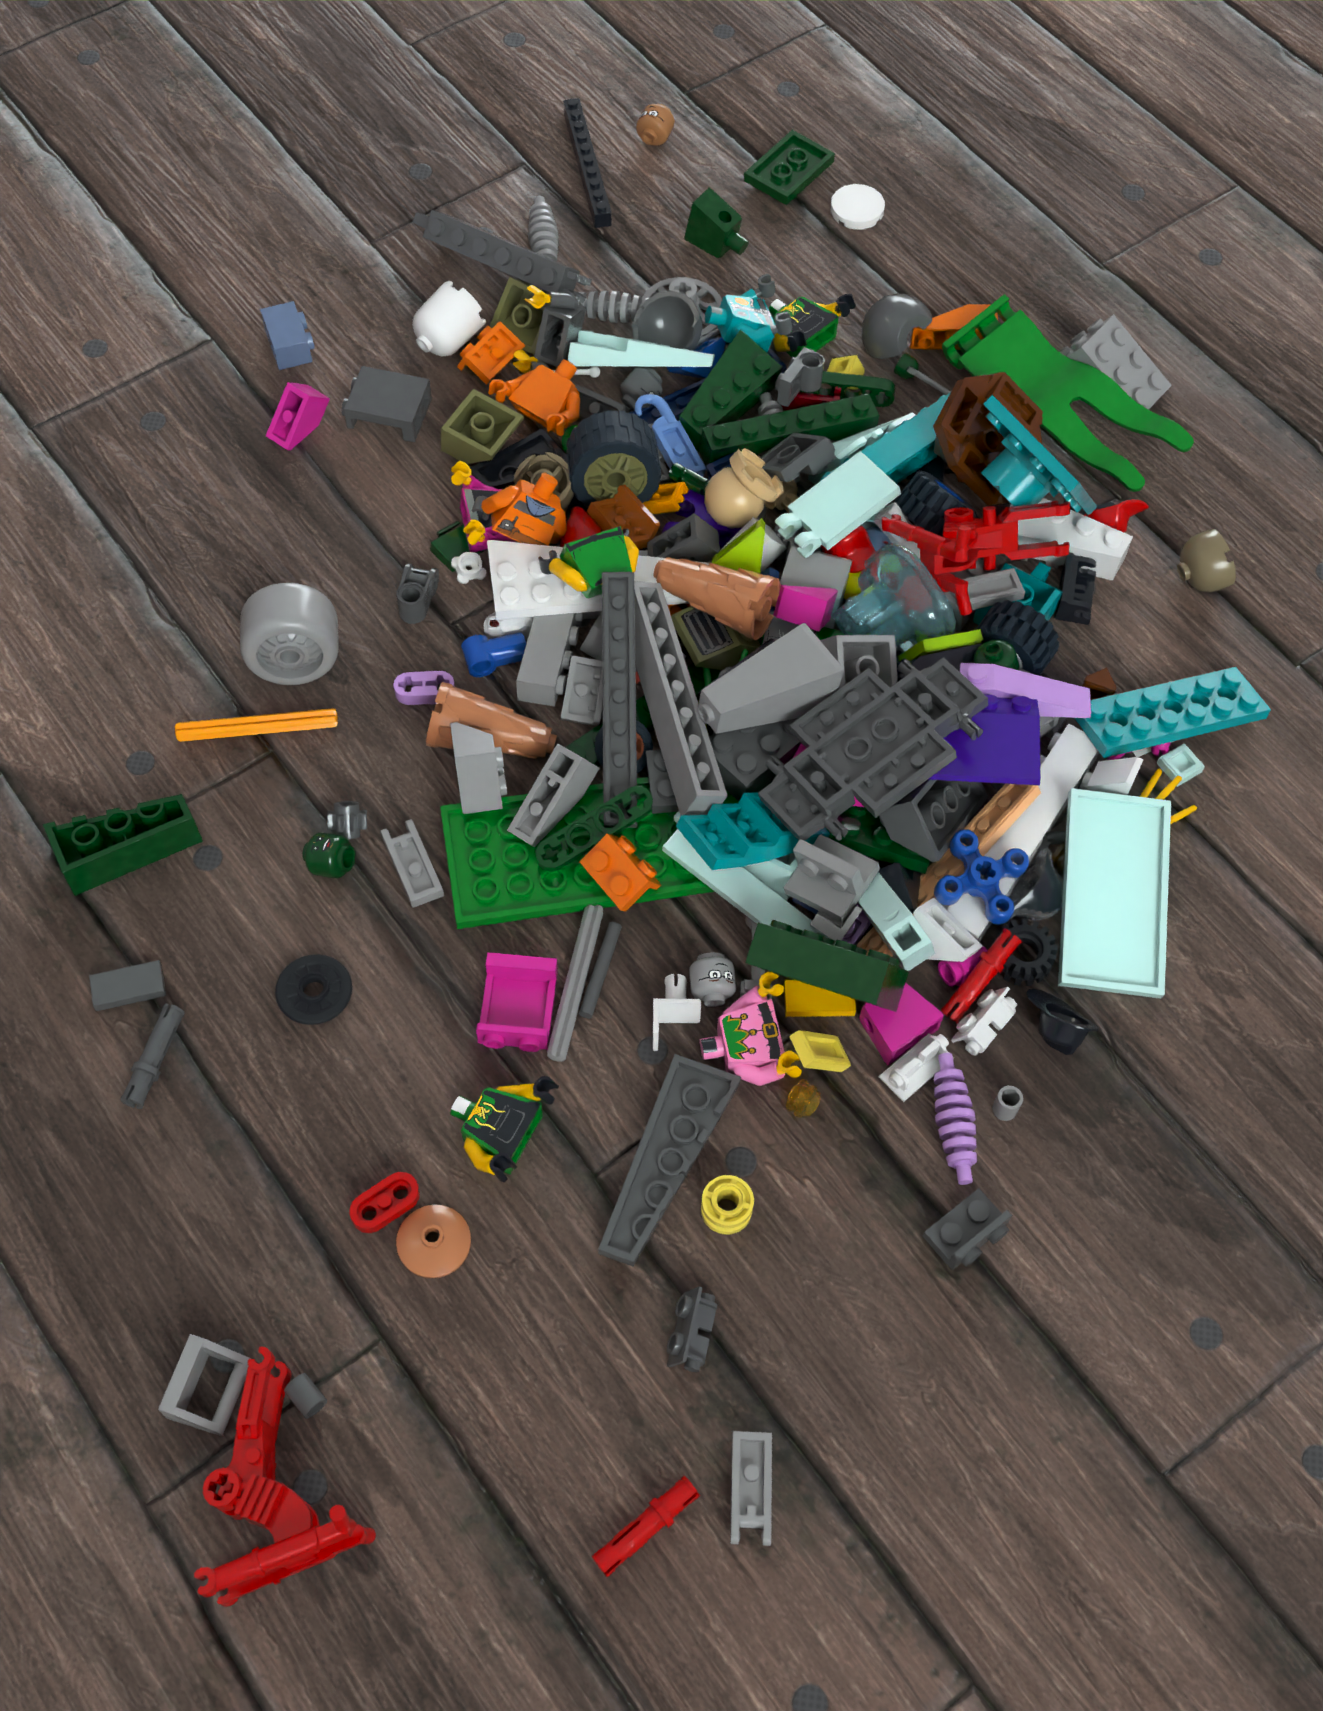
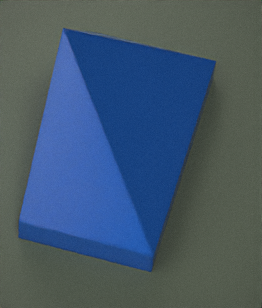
(711, 346)

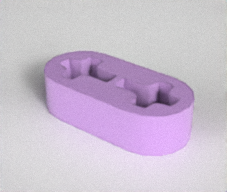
(423, 686)

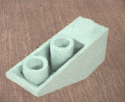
(895, 924)

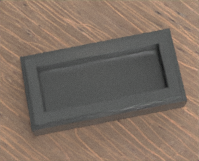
(127, 985)

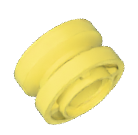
(727, 1188)

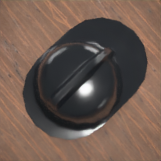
(1060, 1023)

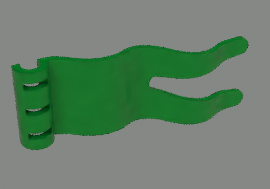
(1054, 384)

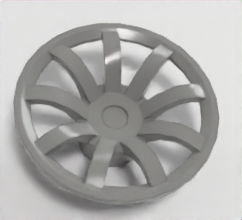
(689, 288)

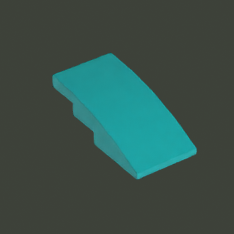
(739, 834)

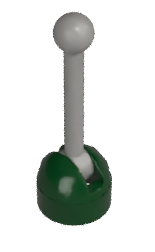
(908, 368)

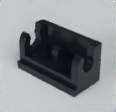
(1077, 590)

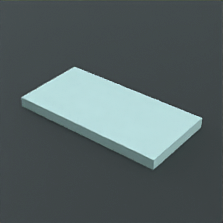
(1115, 893)

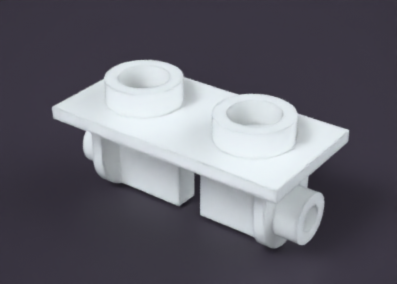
(975, 1027)
(915, 1066)

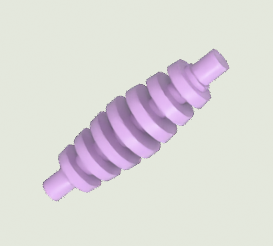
(955, 1118)

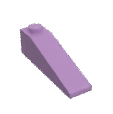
(1053, 696)

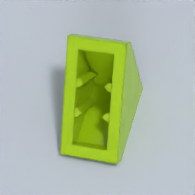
(745, 550)

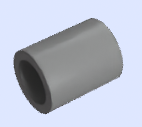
(1012, 1095)

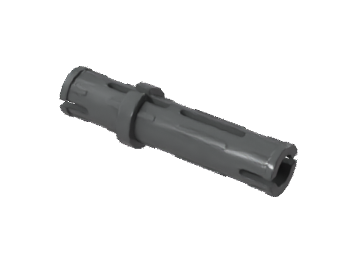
(147, 1068)

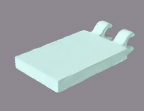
(838, 504)

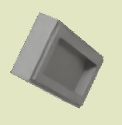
(994, 587)

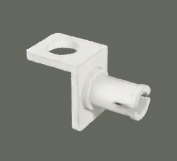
(674, 1007)

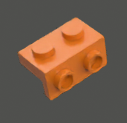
(620, 870)

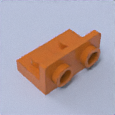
(491, 353)

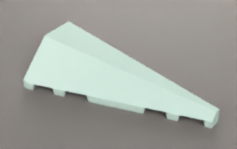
(610, 350)

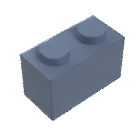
(287, 335)

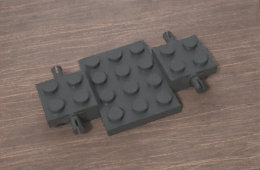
(871, 746)

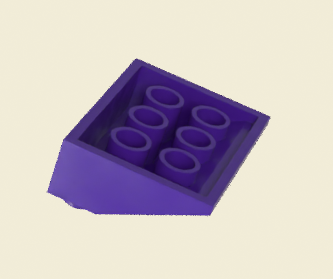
(1006, 749)

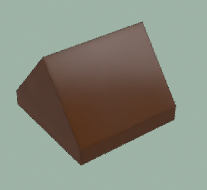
(1100, 684)

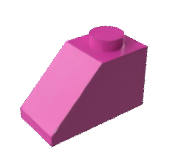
(296, 414)

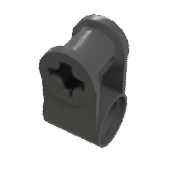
(416, 593)

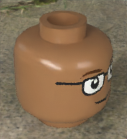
(655, 124)

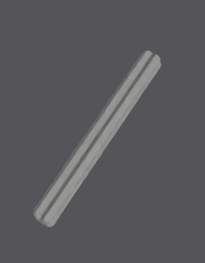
(575, 983)

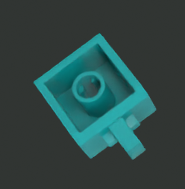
(1038, 593)

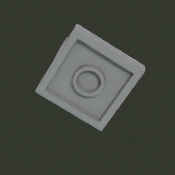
(830, 876)

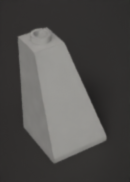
(772, 684)

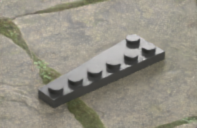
(674, 1136)

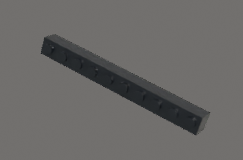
(587, 163)

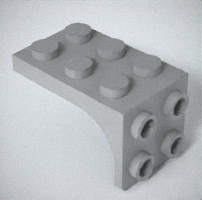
(1120, 357)

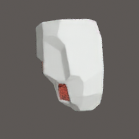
(497, 628)

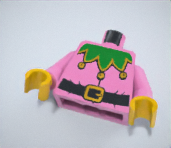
(751, 1037)

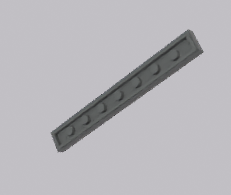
(618, 690)

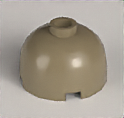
(551, 464)
(1205, 563)

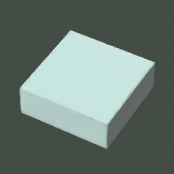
(1181, 763)

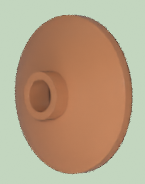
(437, 1257)

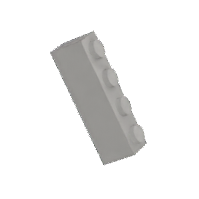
(547, 657)

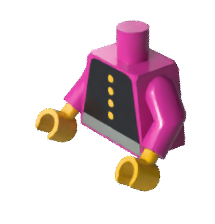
(476, 528)

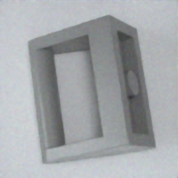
(186, 1378)

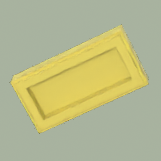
(820, 1051)

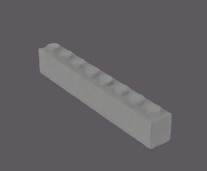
(674, 705)

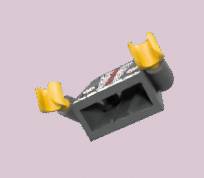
(559, 327)

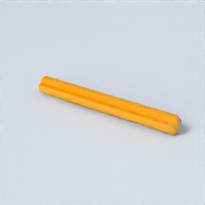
(256, 724)

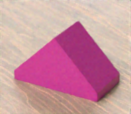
(805, 605)

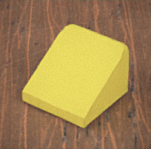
(847, 365)

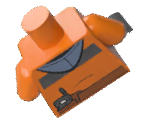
(526, 512)

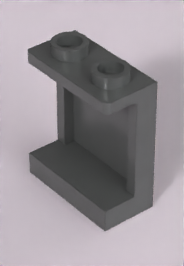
(388, 400)

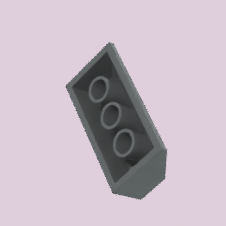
(932, 815)

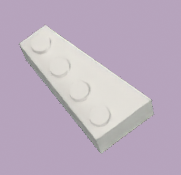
(1085, 536)

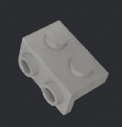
(583, 692)

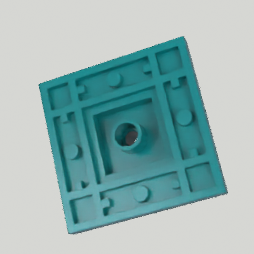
(1026, 468)

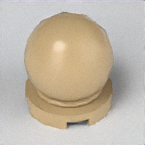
(740, 490)

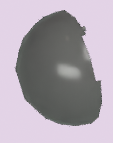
(668, 320)
(889, 323)

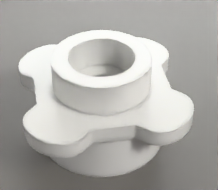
(472, 560)

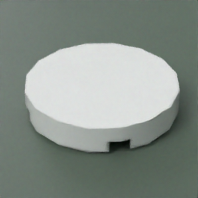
(857, 206)

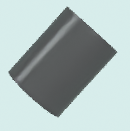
(305, 1395)

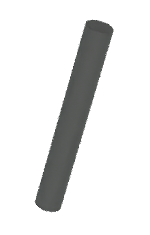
(600, 970)

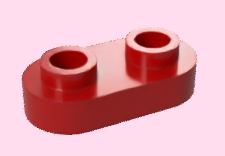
(383, 1201)

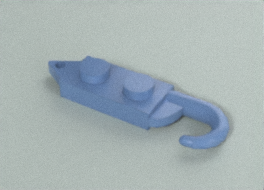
(671, 436)

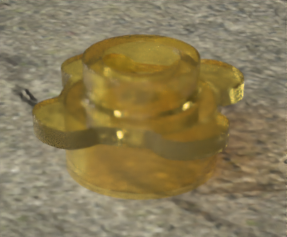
(803, 1099)

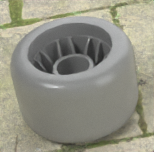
(289, 634)

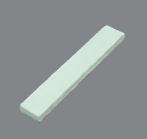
(738, 887)

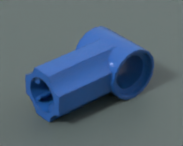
(486, 654)

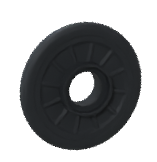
(319, 1008)

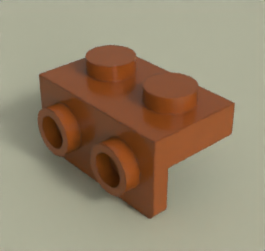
(627, 512)

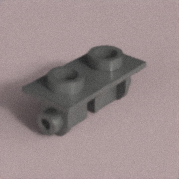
(694, 1312)

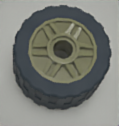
(613, 452)

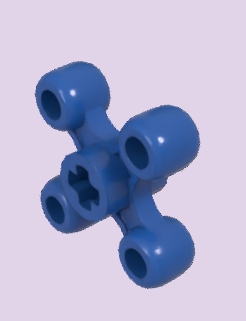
(992, 872)

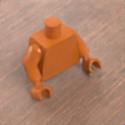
(543, 396)

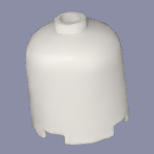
(447, 320)

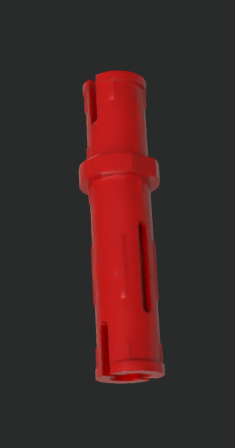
(981, 975)
(645, 1526)

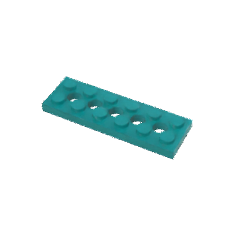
(1194, 706)

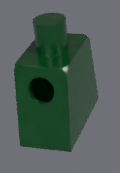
(714, 226)

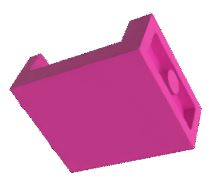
(518, 1002)

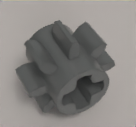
(347, 819)

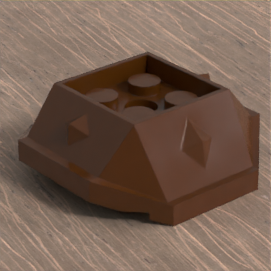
(969, 440)

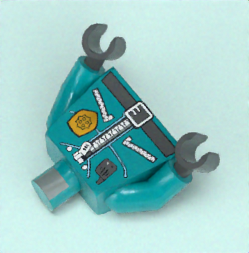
(750, 315)

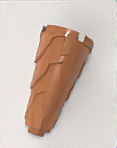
(731, 596)
(510, 731)

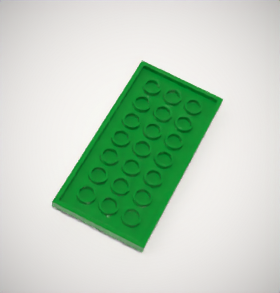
(501, 881)

